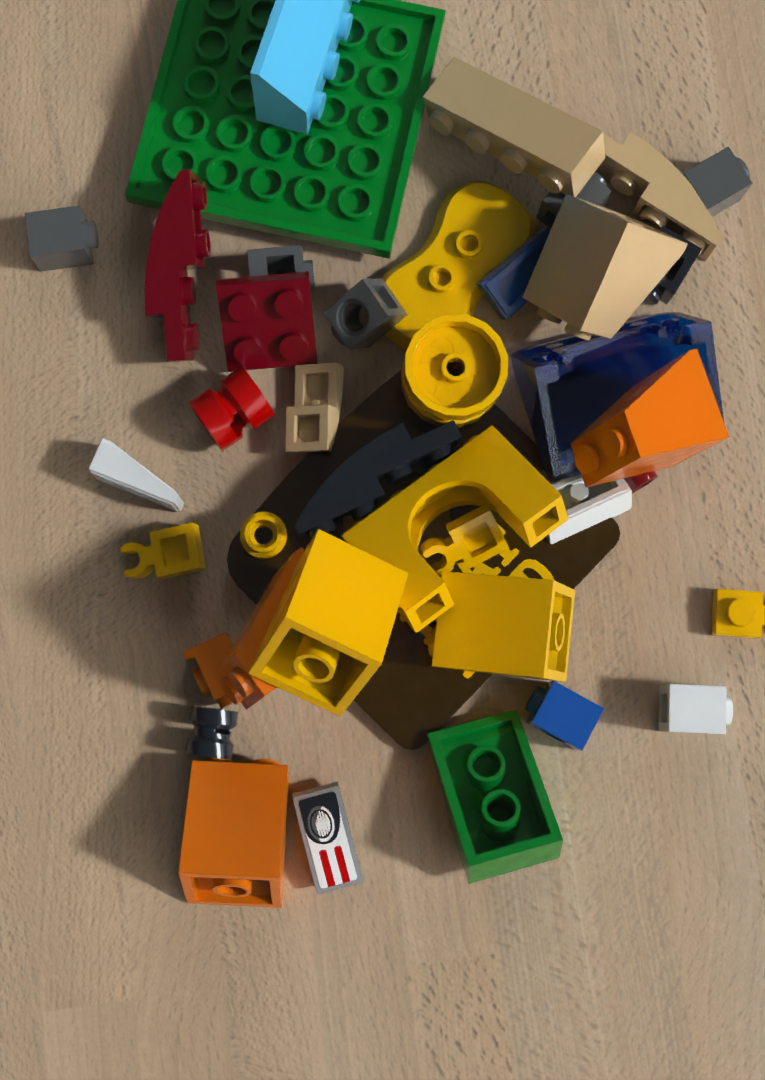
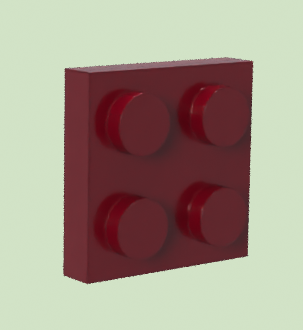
(267, 321)

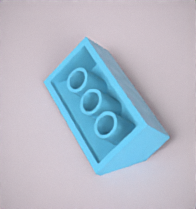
(297, 60)

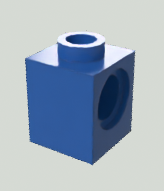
(563, 714)

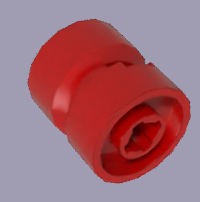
(231, 408)

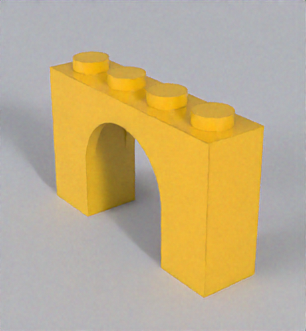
(477, 474)

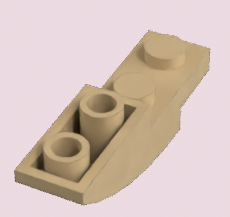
(662, 191)

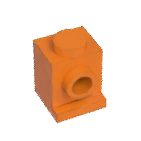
(210, 658)

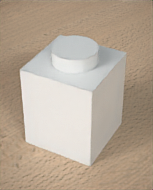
(694, 709)

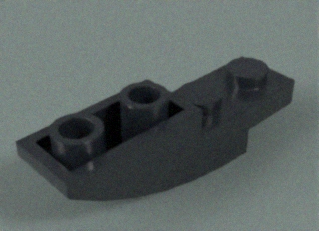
(355, 484)

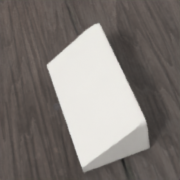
(589, 504)

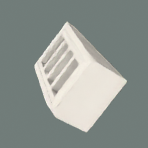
(123, 472)

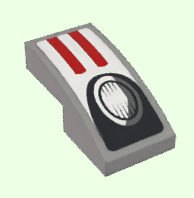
(327, 837)

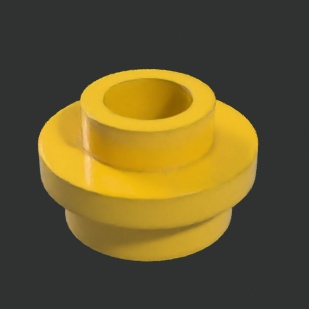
(258, 521)

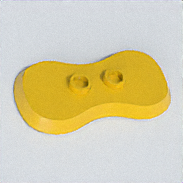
(470, 237)

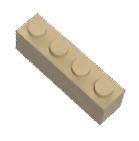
(514, 128)

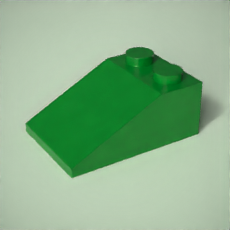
(494, 796)

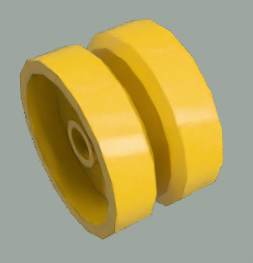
(460, 344)

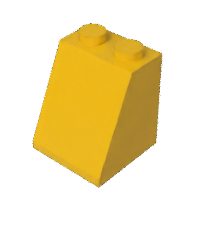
(331, 624)
(504, 626)

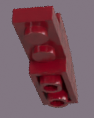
(174, 248)

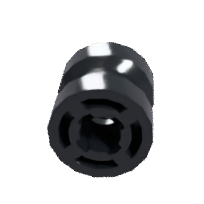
(211, 732)

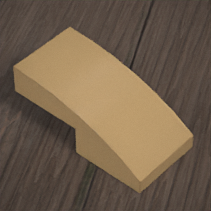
(316, 408)

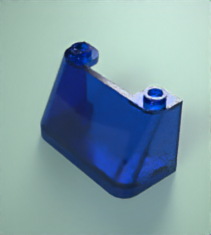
(576, 379)

